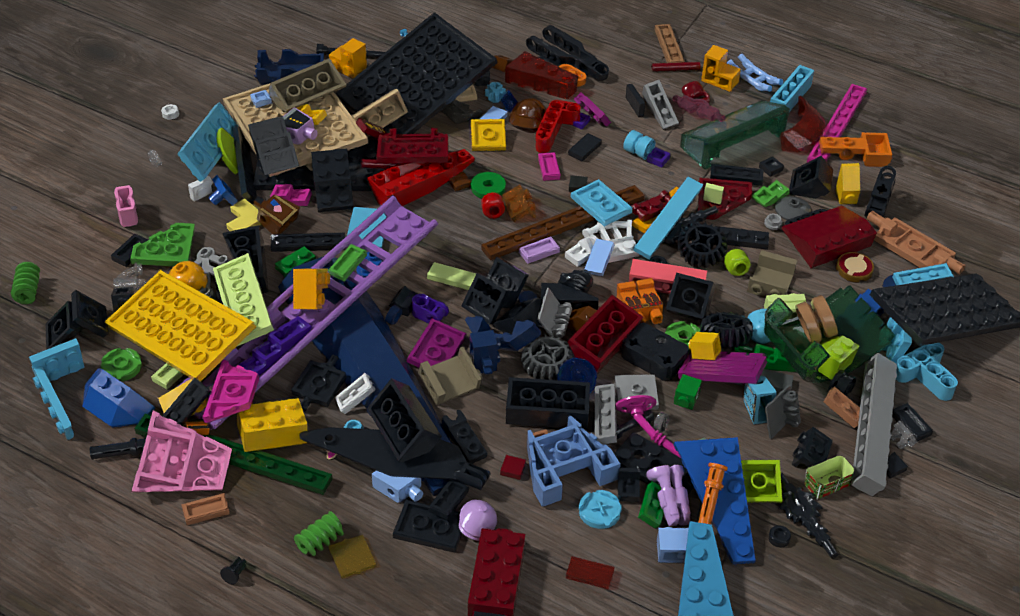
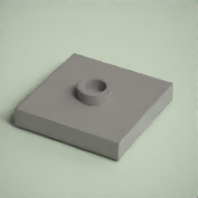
(636, 385)

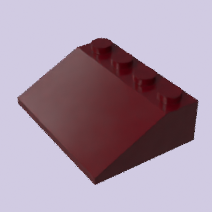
(830, 235)

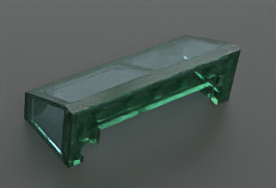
(710, 138)

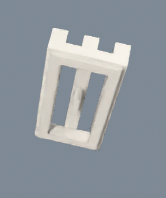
(356, 394)

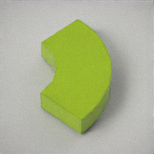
(226, 144)

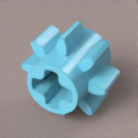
(495, 92)

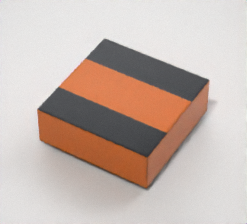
(197, 425)

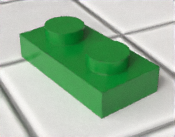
(297, 258)
(651, 510)

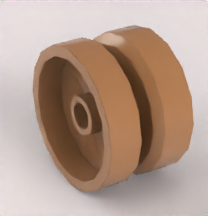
(818, 319)

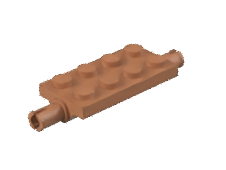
(913, 244)

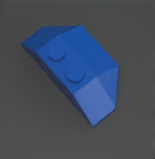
(114, 401)

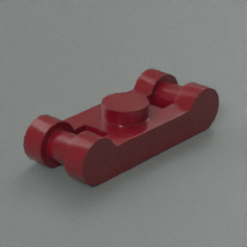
(651, 207)

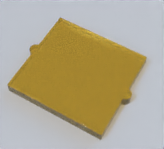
(352, 556)

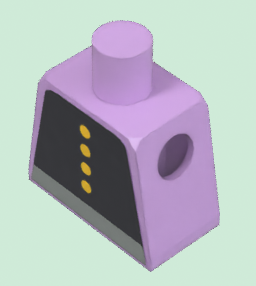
(300, 126)

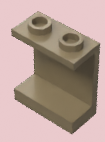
(772, 274)
(450, 377)

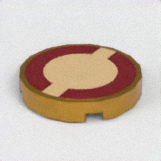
(855, 267)

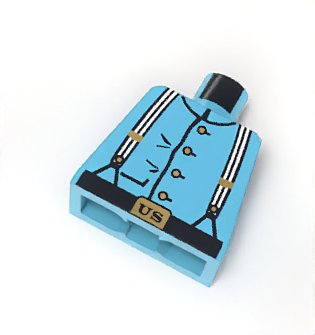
(758, 395)

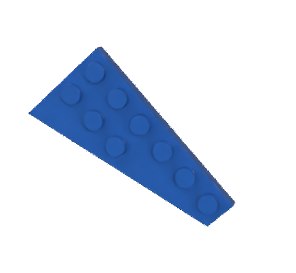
(731, 508)

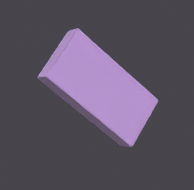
(539, 250)

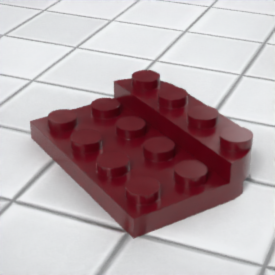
(413, 148)

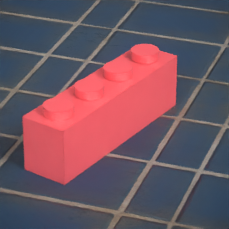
(662, 274)

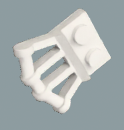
(623, 245)

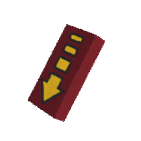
(370, 128)

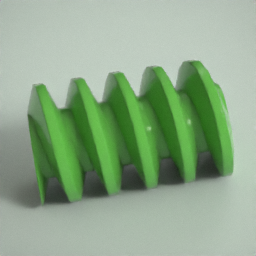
(25, 283)
(318, 533)

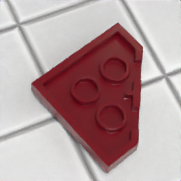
(734, 195)

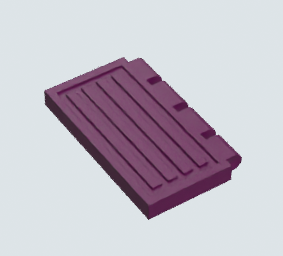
(731, 367)

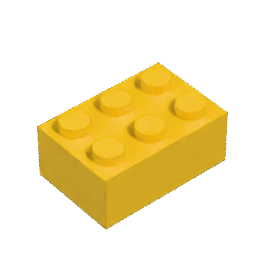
(271, 425)

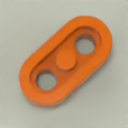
(581, 75)

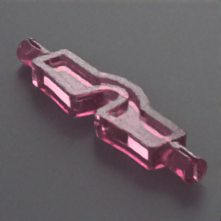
(701, 107)

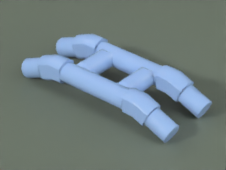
(757, 83)

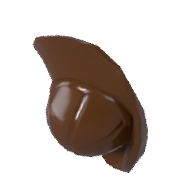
(527, 114)

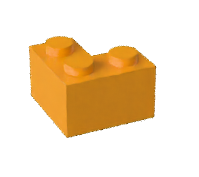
(350, 58)
(717, 71)
(308, 287)

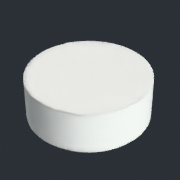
(170, 112)

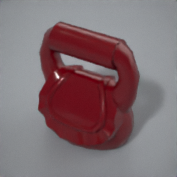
(694, 90)

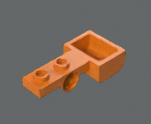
(873, 147)

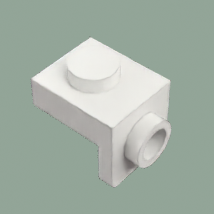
(200, 189)

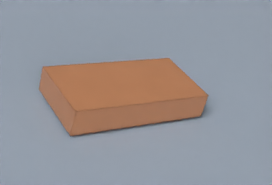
(205, 509)

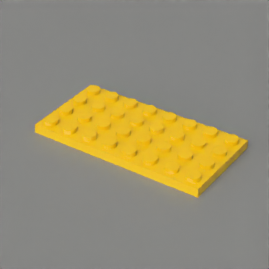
(180, 325)

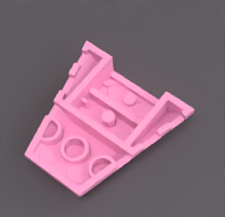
(180, 459)

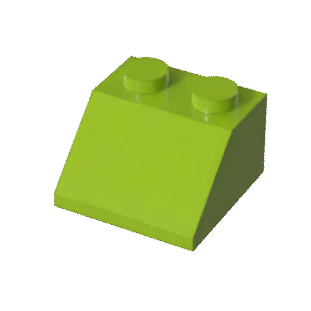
(841, 352)
(762, 480)

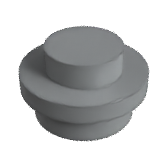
(773, 221)

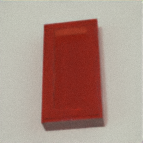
(590, 572)

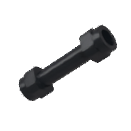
(648, 415)

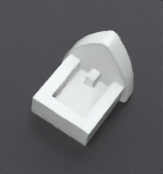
(580, 252)

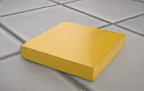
(488, 134)

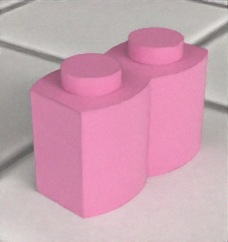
(126, 206)

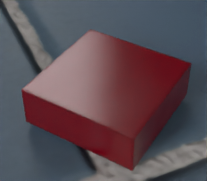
(513, 467)

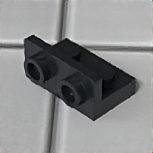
(812, 448)

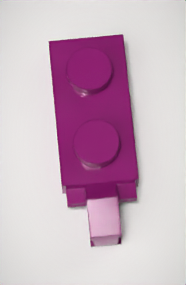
(591, 108)

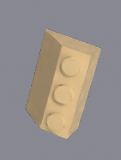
(383, 110)

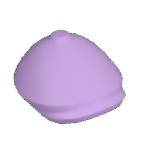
(475, 516)

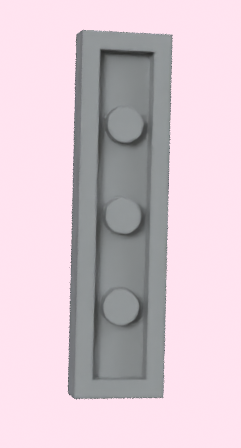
(605, 413)

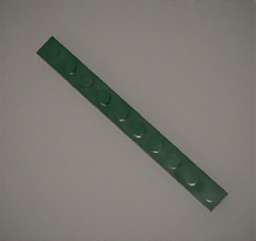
(265, 464)

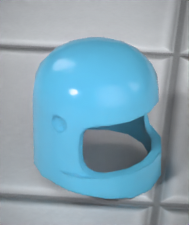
(757, 320)

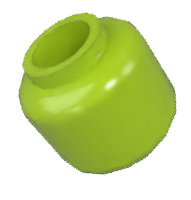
(737, 262)

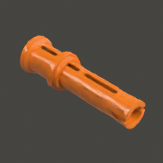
(713, 486)

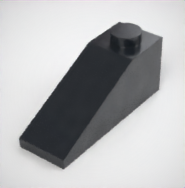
(567, 294)

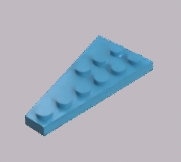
(703, 578)

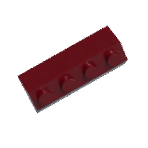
(604, 332)

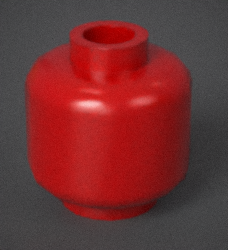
(492, 205)

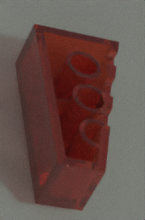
(541, 76)

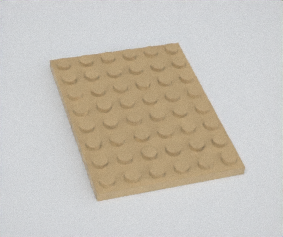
(335, 131)

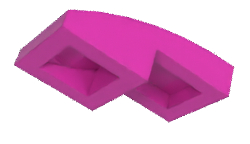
(298, 196)

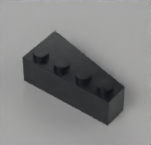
(249, 241)

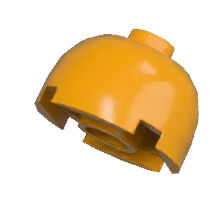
(190, 274)

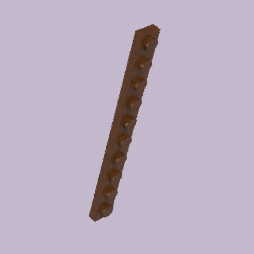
(550, 227)

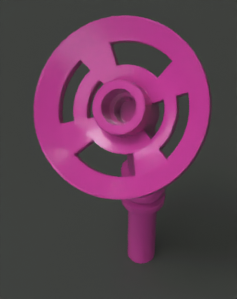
(635, 406)

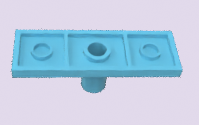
(201, 149)

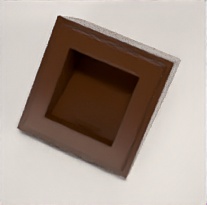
(502, 62)

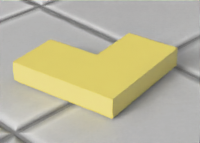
(246, 216)

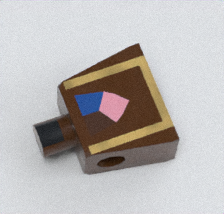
(276, 213)

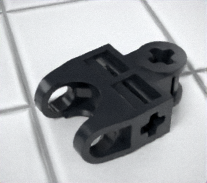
(882, 185)

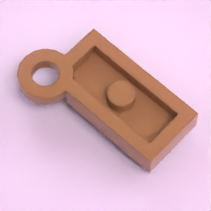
(843, 406)

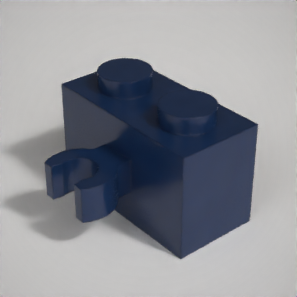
(484, 351)

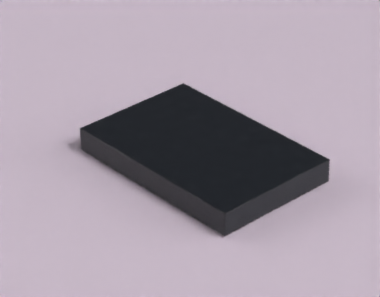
(427, 529)

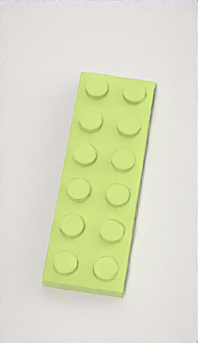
(243, 294)

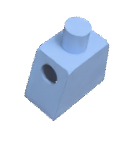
(397, 487)

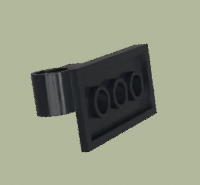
(652, 455)

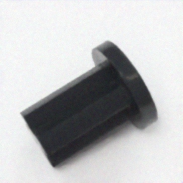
(231, 573)

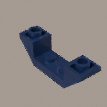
(522, 334)

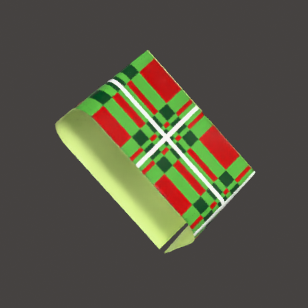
(839, 467)

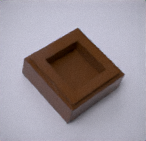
(460, 181)

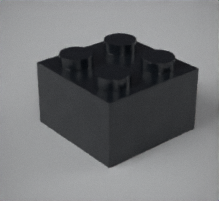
(690, 296)

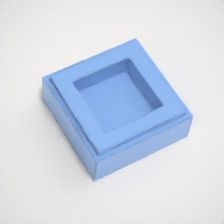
(261, 98)

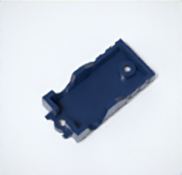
(290, 63)

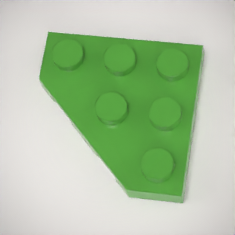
(165, 247)

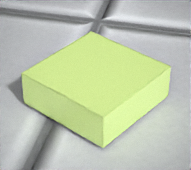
(713, 193)

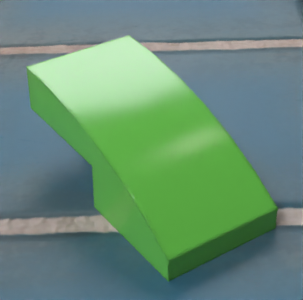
(769, 195)

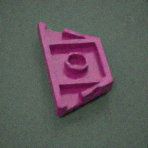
(231, 392)

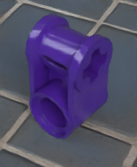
(428, 308)

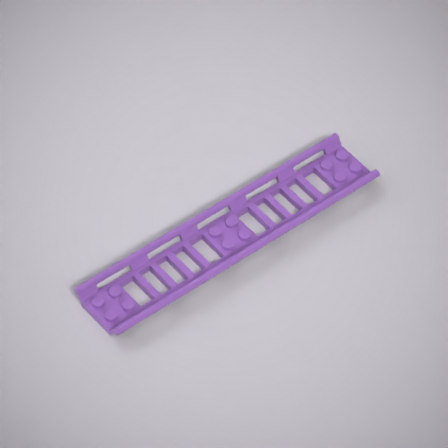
(398, 227)

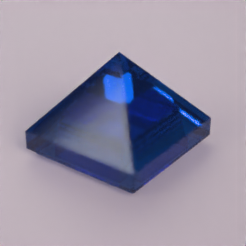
(508, 101)

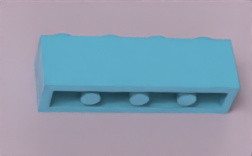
(793, 87)

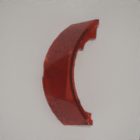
(806, 131)

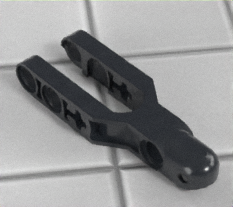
(577, 55)

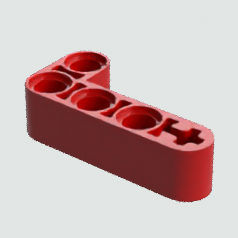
(557, 113)

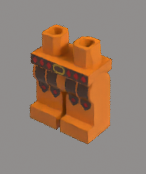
(642, 299)

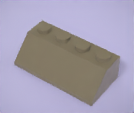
(306, 85)

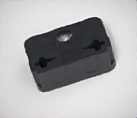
(654, 351)

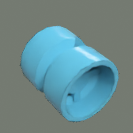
(639, 144)

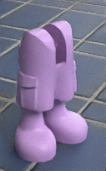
(672, 499)

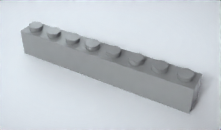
(874, 425)

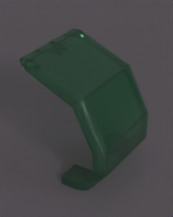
(851, 321)

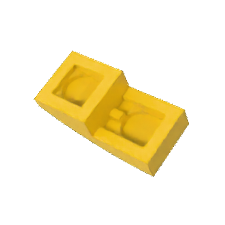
(317, 115)

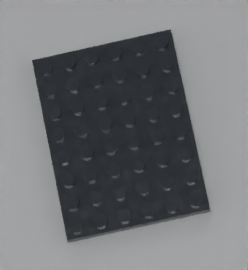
(428, 70)

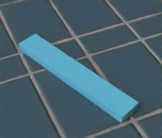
(668, 218)

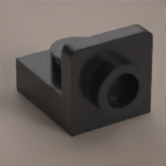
(120, 296)

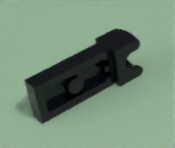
(464, 437)

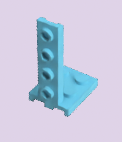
(51, 366)

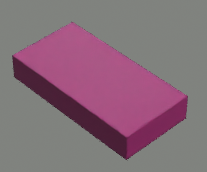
(549, 166)

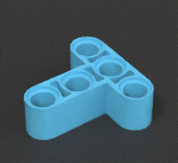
(926, 367)

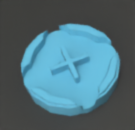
(600, 509)

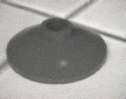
(791, 207)

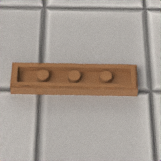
(668, 43)

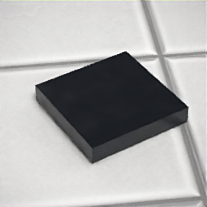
(89, 313)

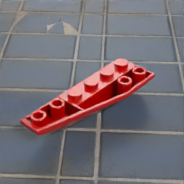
(416, 180)

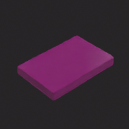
(436, 344)

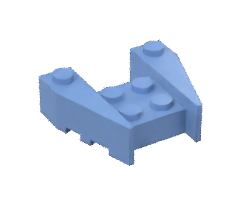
(564, 453)

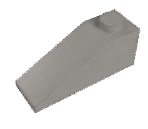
(659, 104)

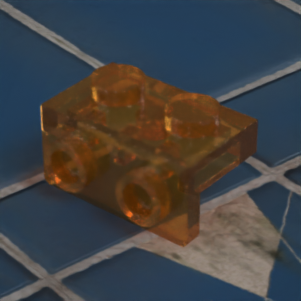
(519, 203)

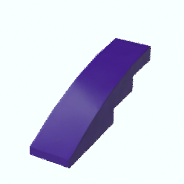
(278, 344)

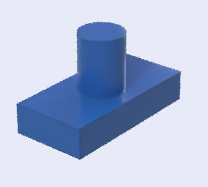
(223, 191)

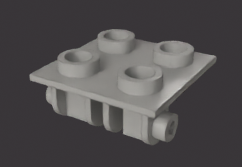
(554, 316)

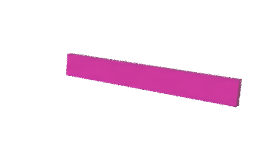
(840, 118)

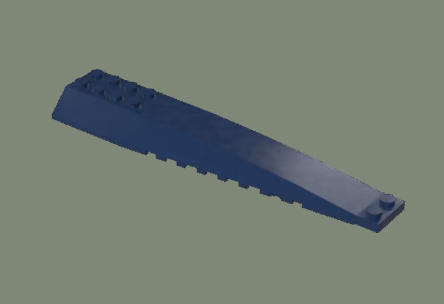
(367, 346)

